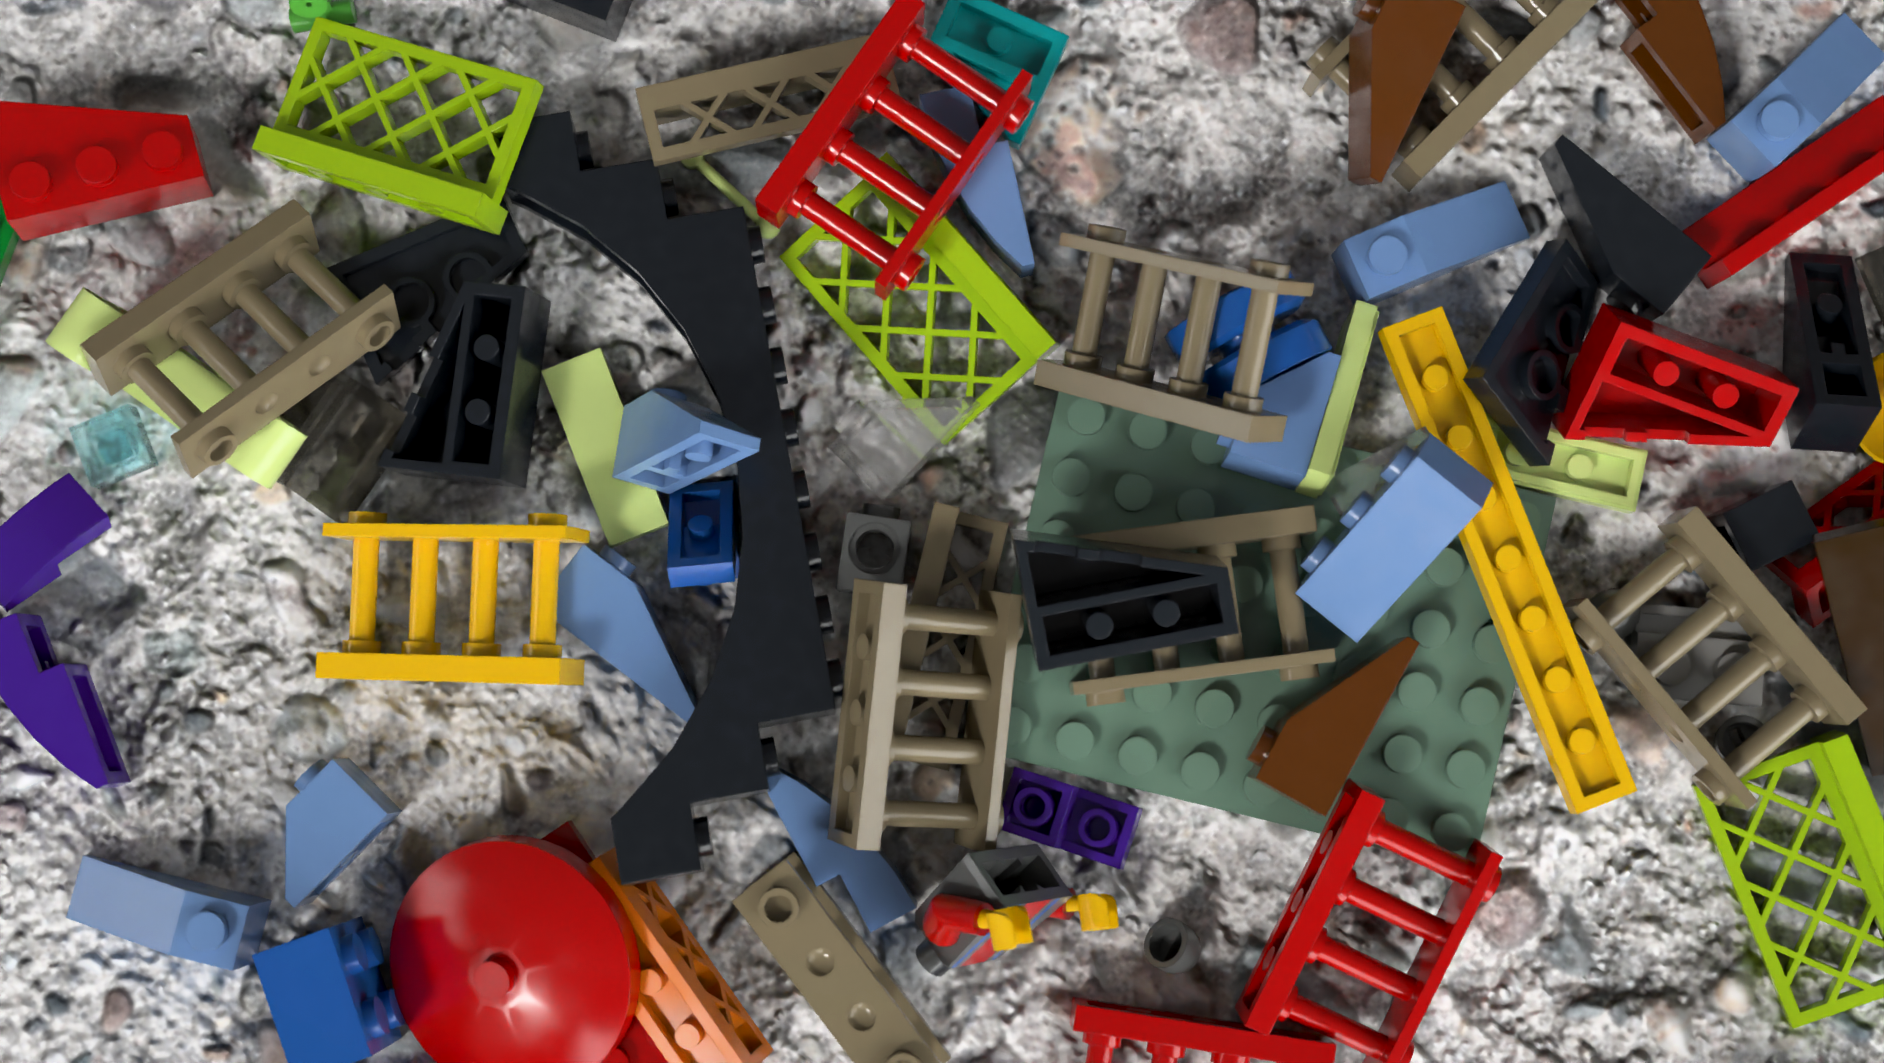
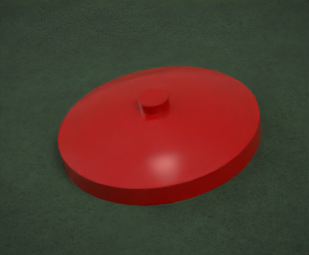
(514, 956)

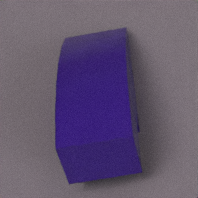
(57, 703)

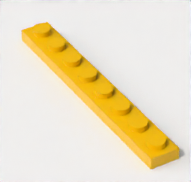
(1512, 570)

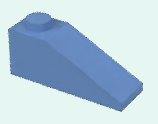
(1797, 99)
(1428, 243)
(676, 442)
(618, 622)
(169, 913)

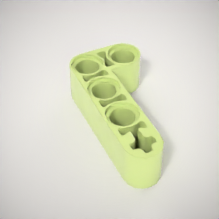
(259, 457)

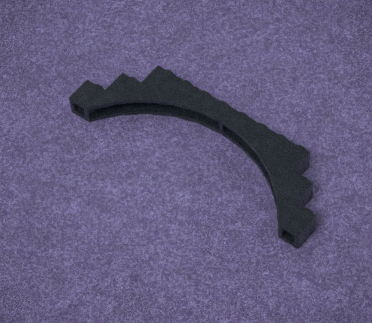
(774, 648)

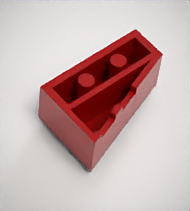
(93, 165)
(1664, 384)

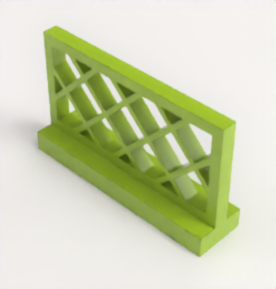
(392, 177)
(972, 278)
(1862, 837)

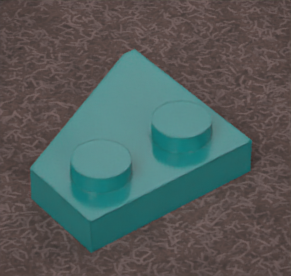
(999, 46)

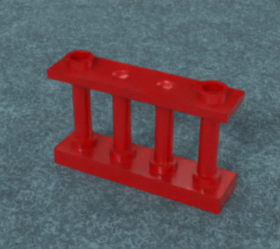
(867, 89)
(1330, 880)
(1173, 1032)

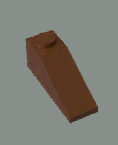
(1390, 67)
(1321, 738)

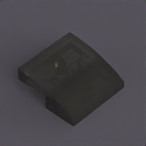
(345, 440)

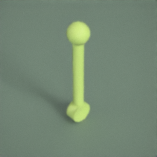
(767, 230)

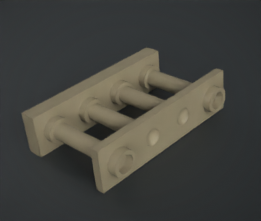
(1462, 101)
(211, 291)
(1185, 396)
(1279, 536)
(1775, 646)
(868, 706)
(836, 968)

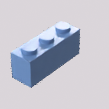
(1392, 535)

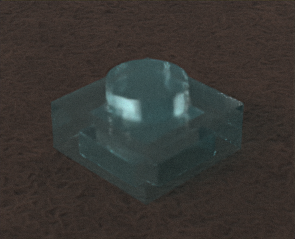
(113, 446)

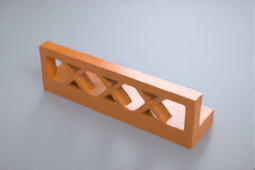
(681, 992)

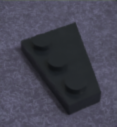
(425, 278)
(1528, 350)

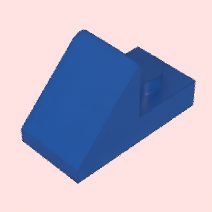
(703, 535)

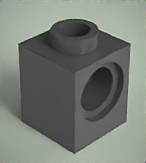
(874, 519)

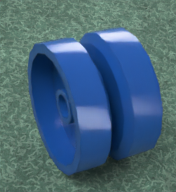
(1286, 349)

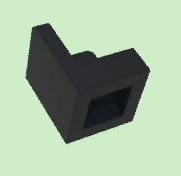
(1766, 524)

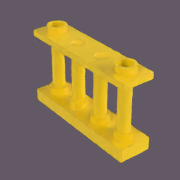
(480, 657)

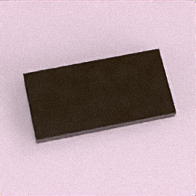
(1854, 587)

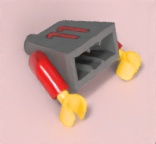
(996, 903)

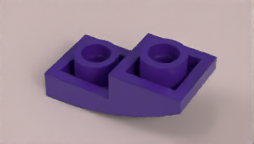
(43, 535)
(1069, 818)

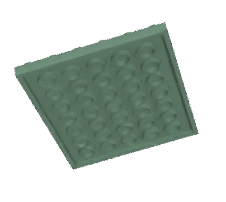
(1191, 738)

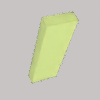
(1353, 347)
(592, 419)
(1580, 470)

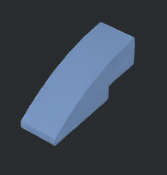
(992, 194)
(868, 875)

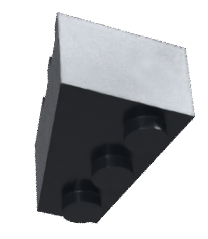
(480, 391)
(1117, 598)

